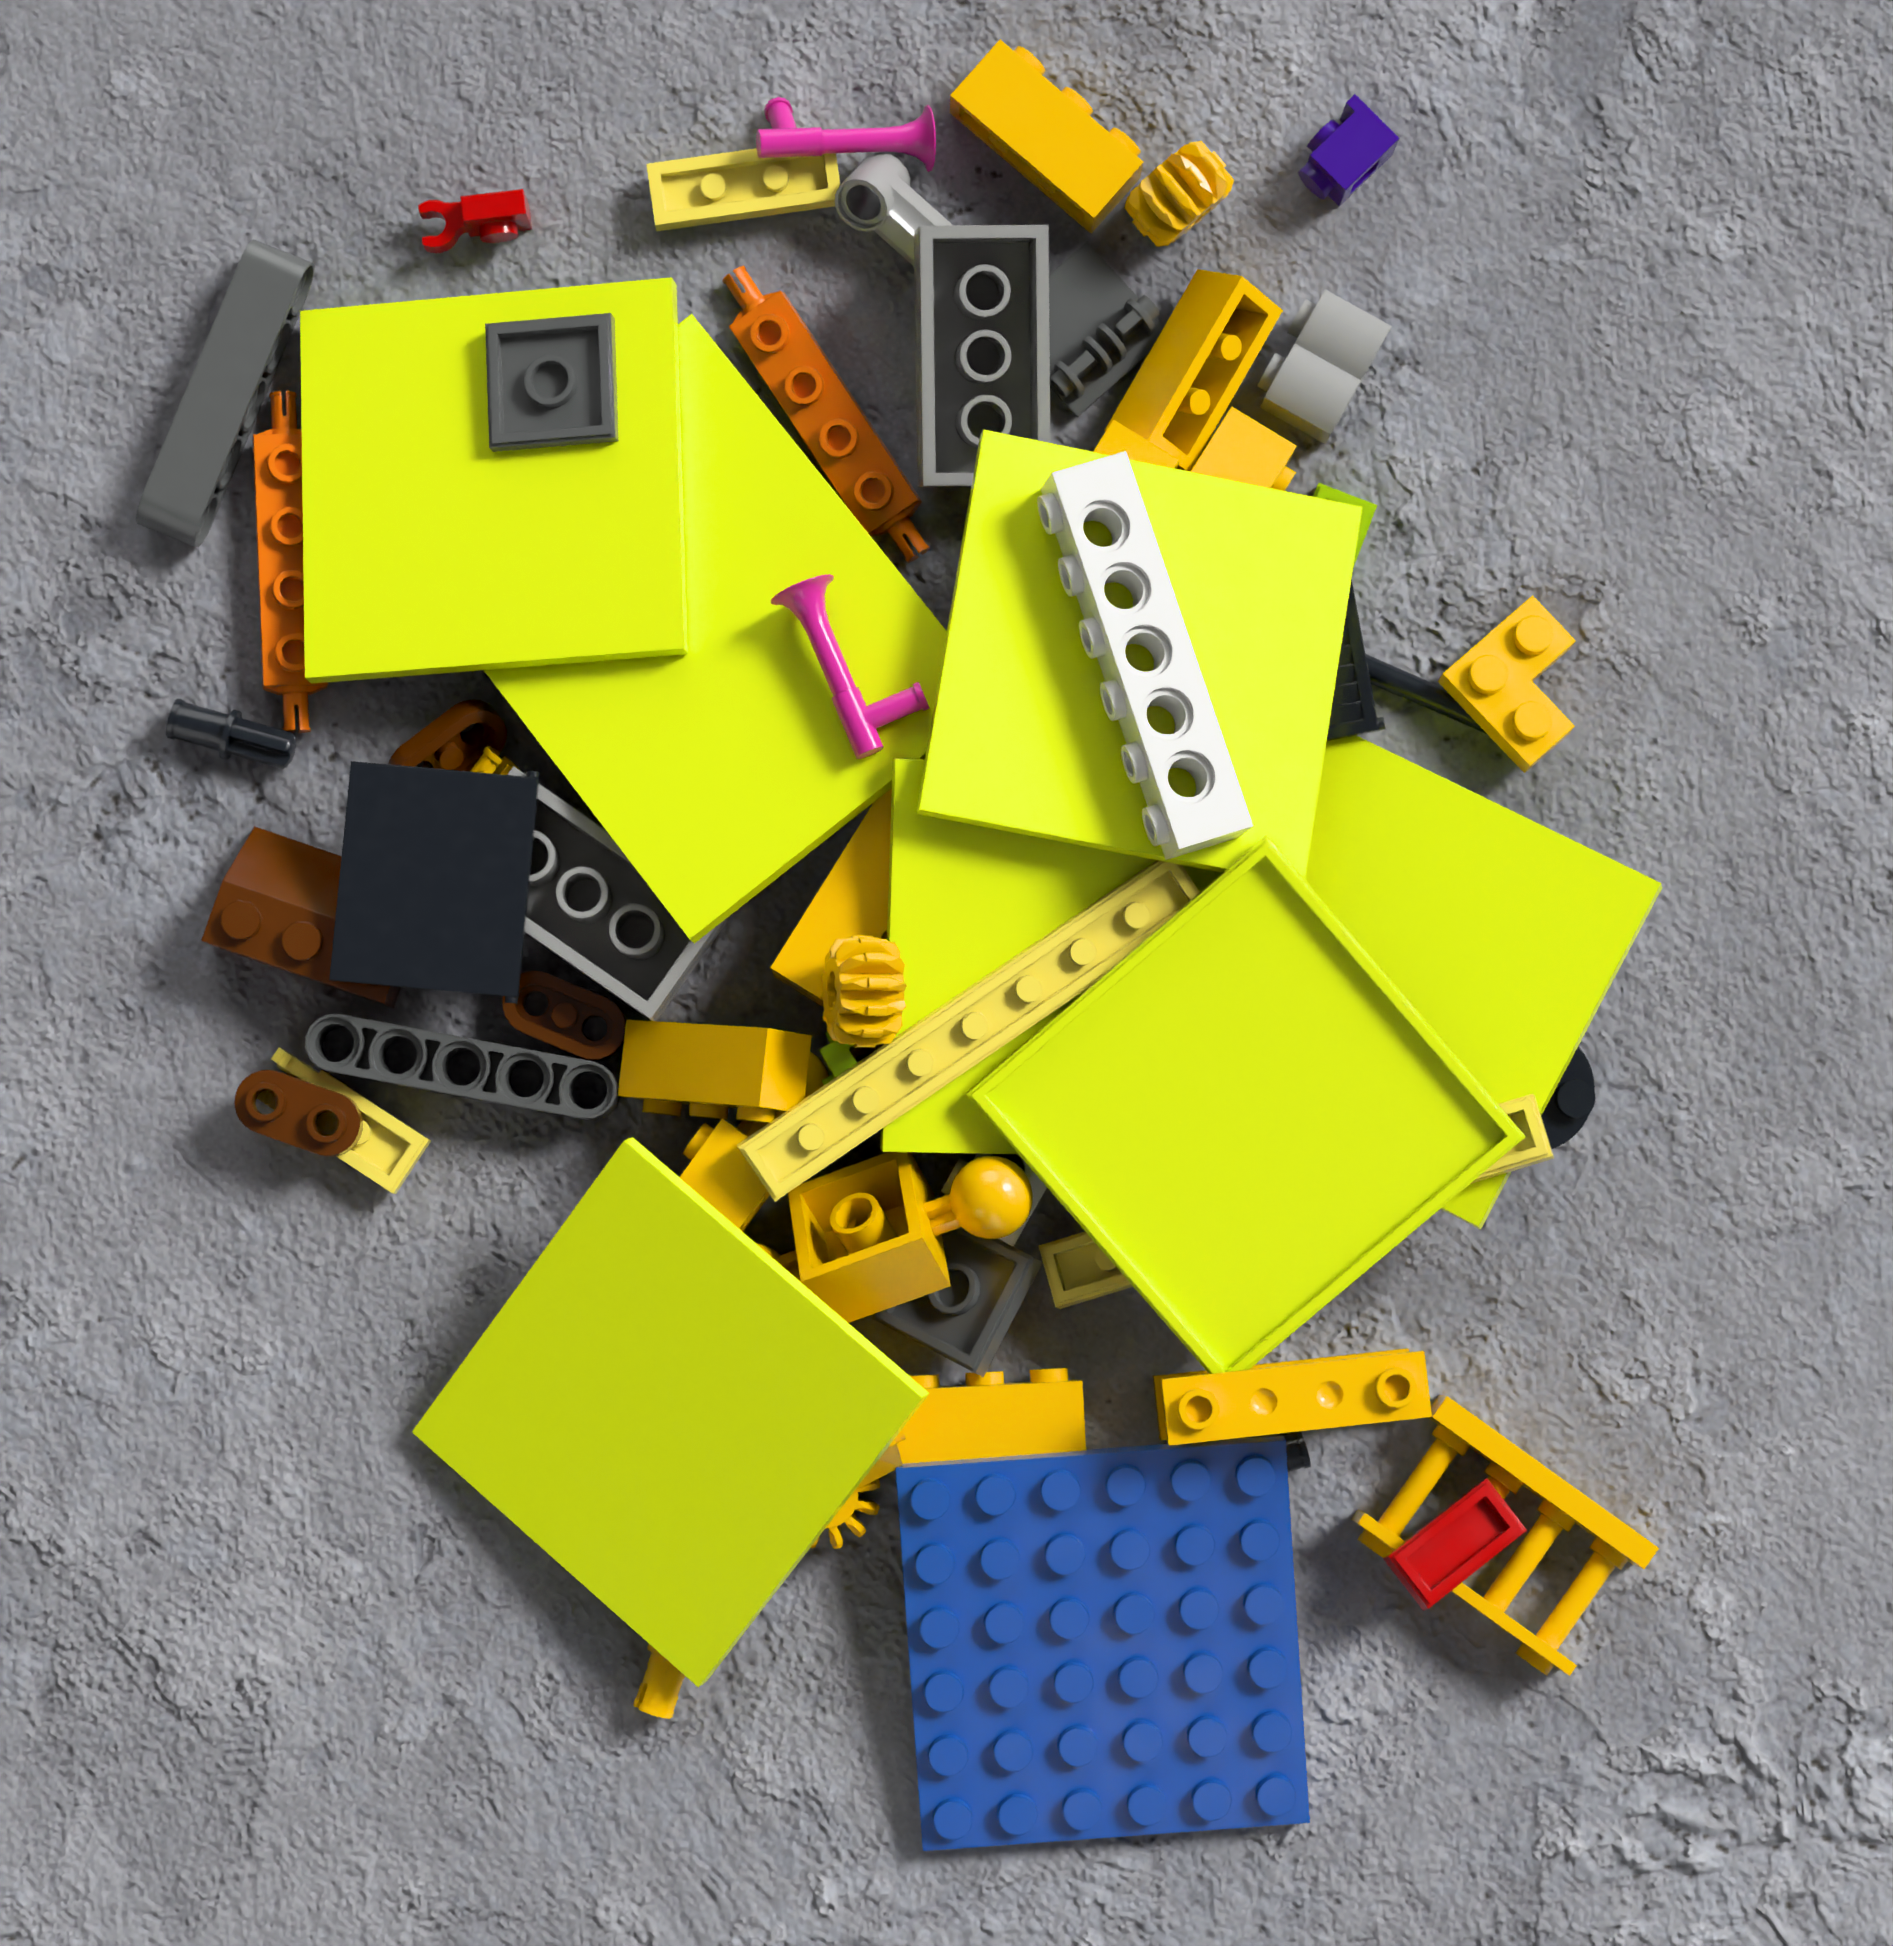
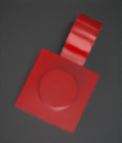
(489, 215)

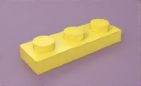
(738, 187)

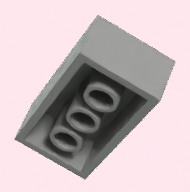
(979, 342)
(602, 913)

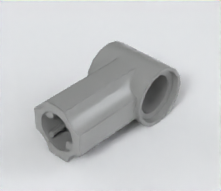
(896, 208)

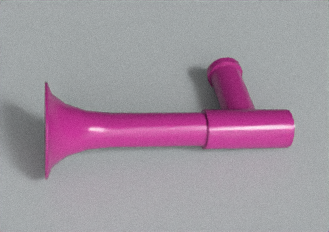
(787, 140)
(859, 721)

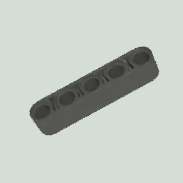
(225, 393)
(434, 1055)

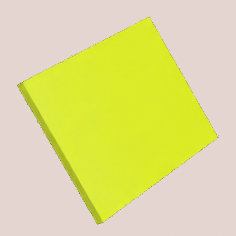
(733, 755)

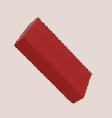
(1455, 1544)

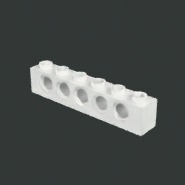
(1109, 494)

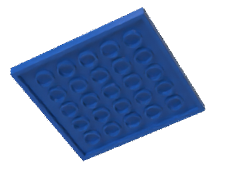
(1103, 1643)

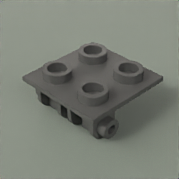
(1095, 329)

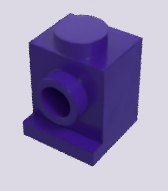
(1347, 152)

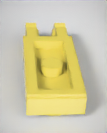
(387, 1145)

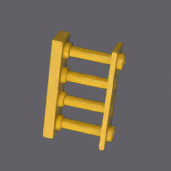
(1292, 1396)
(1559, 1510)

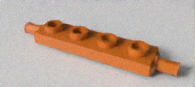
(825, 413)
(280, 561)

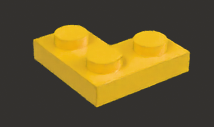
(1498, 687)

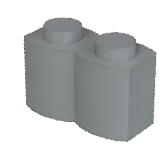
(1324, 365)

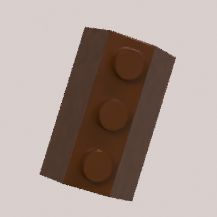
(282, 911)

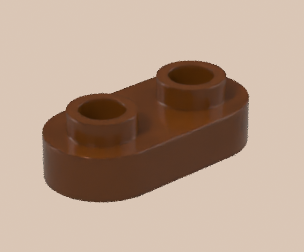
(443, 744)
(566, 1016)
(297, 1113)

